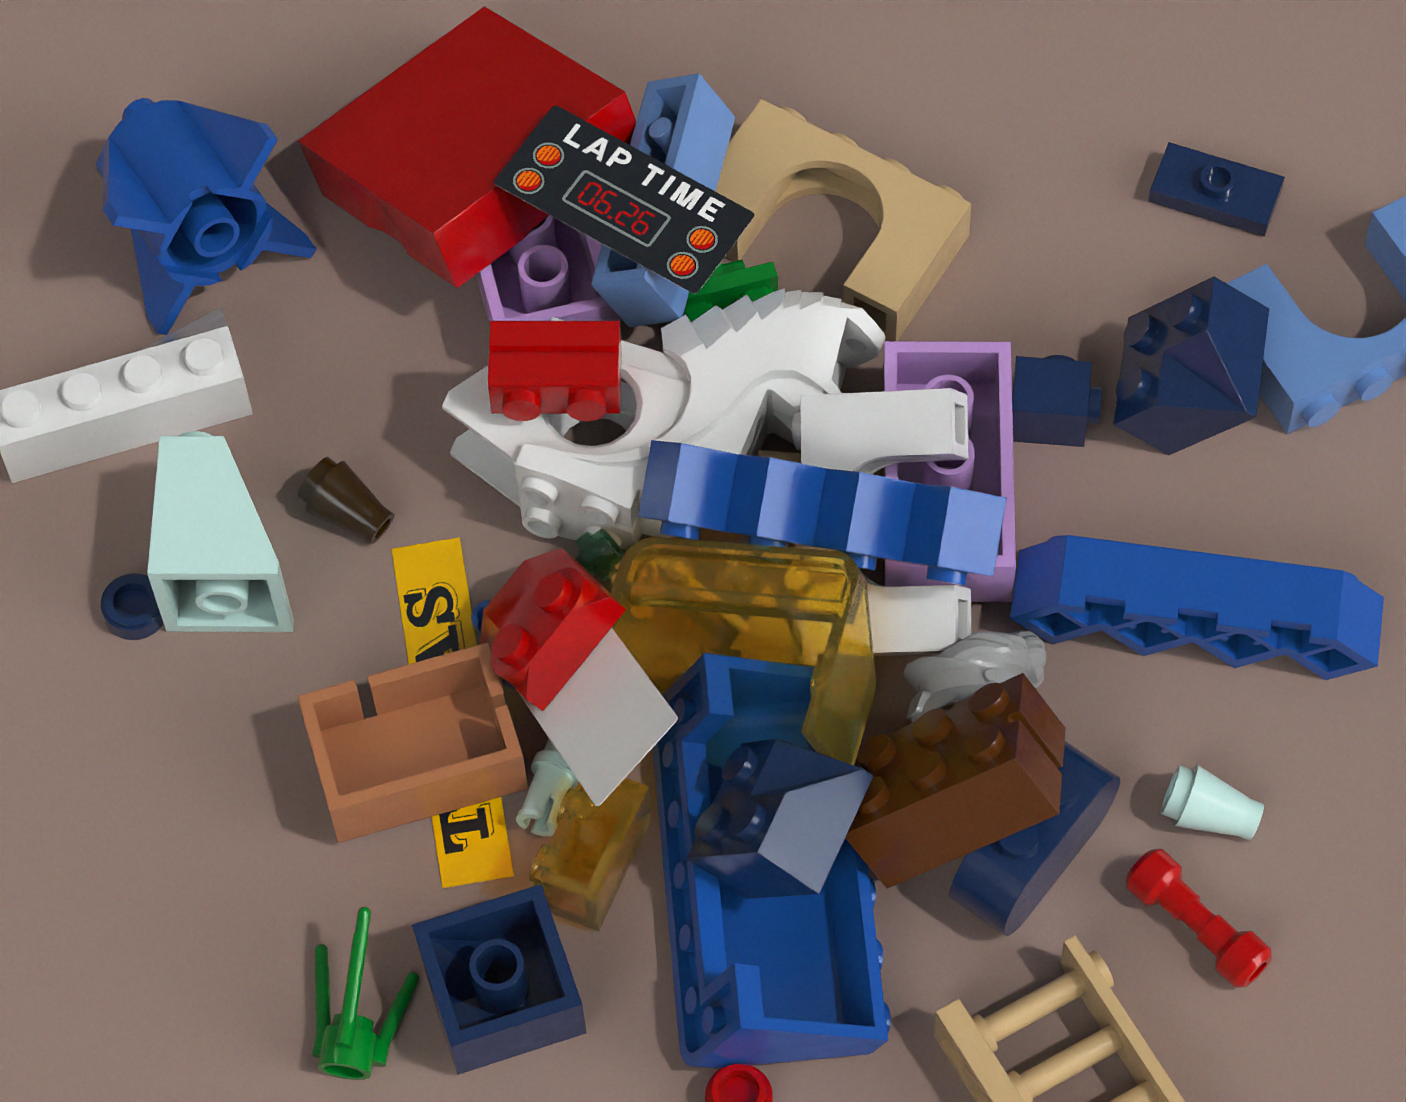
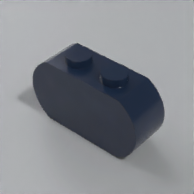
(1015, 873)

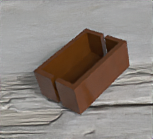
(958, 780)

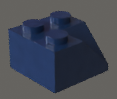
(1191, 366)
(778, 819)
(500, 979)

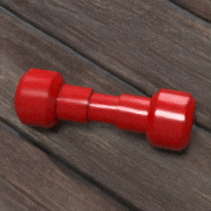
(1238, 955)

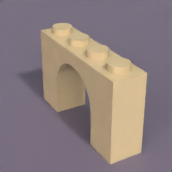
(919, 224)

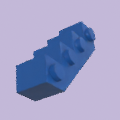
(822, 508)
(1180, 597)

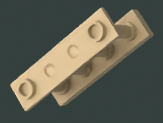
(972, 1040)

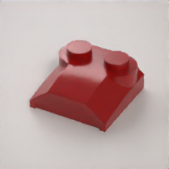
(546, 624)

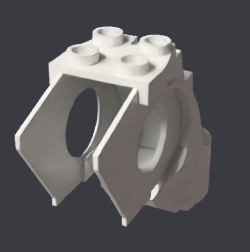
(713, 387)

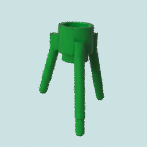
(348, 1044)

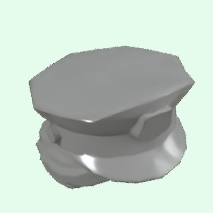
(971, 665)

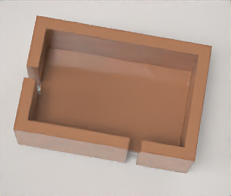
(423, 750)

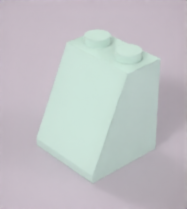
(209, 546)

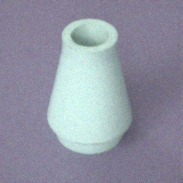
(1209, 804)

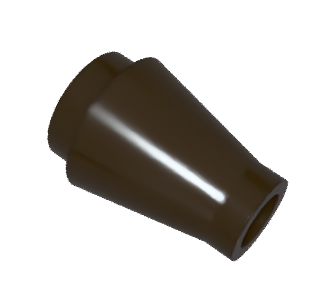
(343, 499)

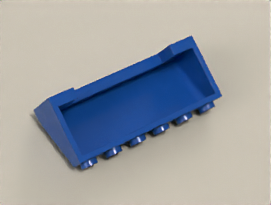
(769, 972)

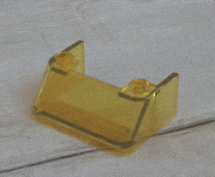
(755, 606)

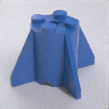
(190, 198)

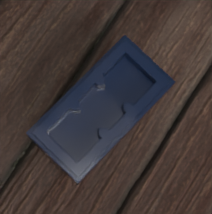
(1216, 189)

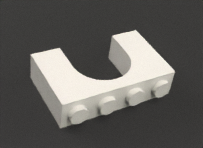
(868, 434)

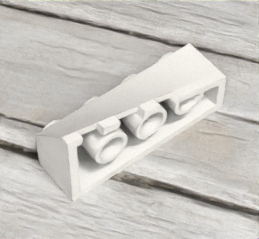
(125, 401)

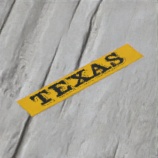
(437, 621)

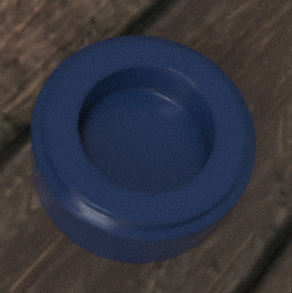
(131, 607)

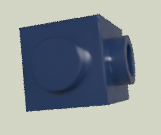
(1053, 400)

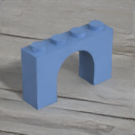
(1316, 372)

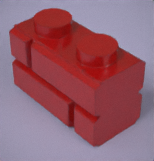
(555, 369)

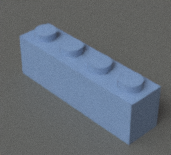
(689, 131)

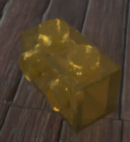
(591, 851)

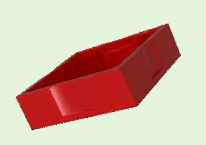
(440, 129)

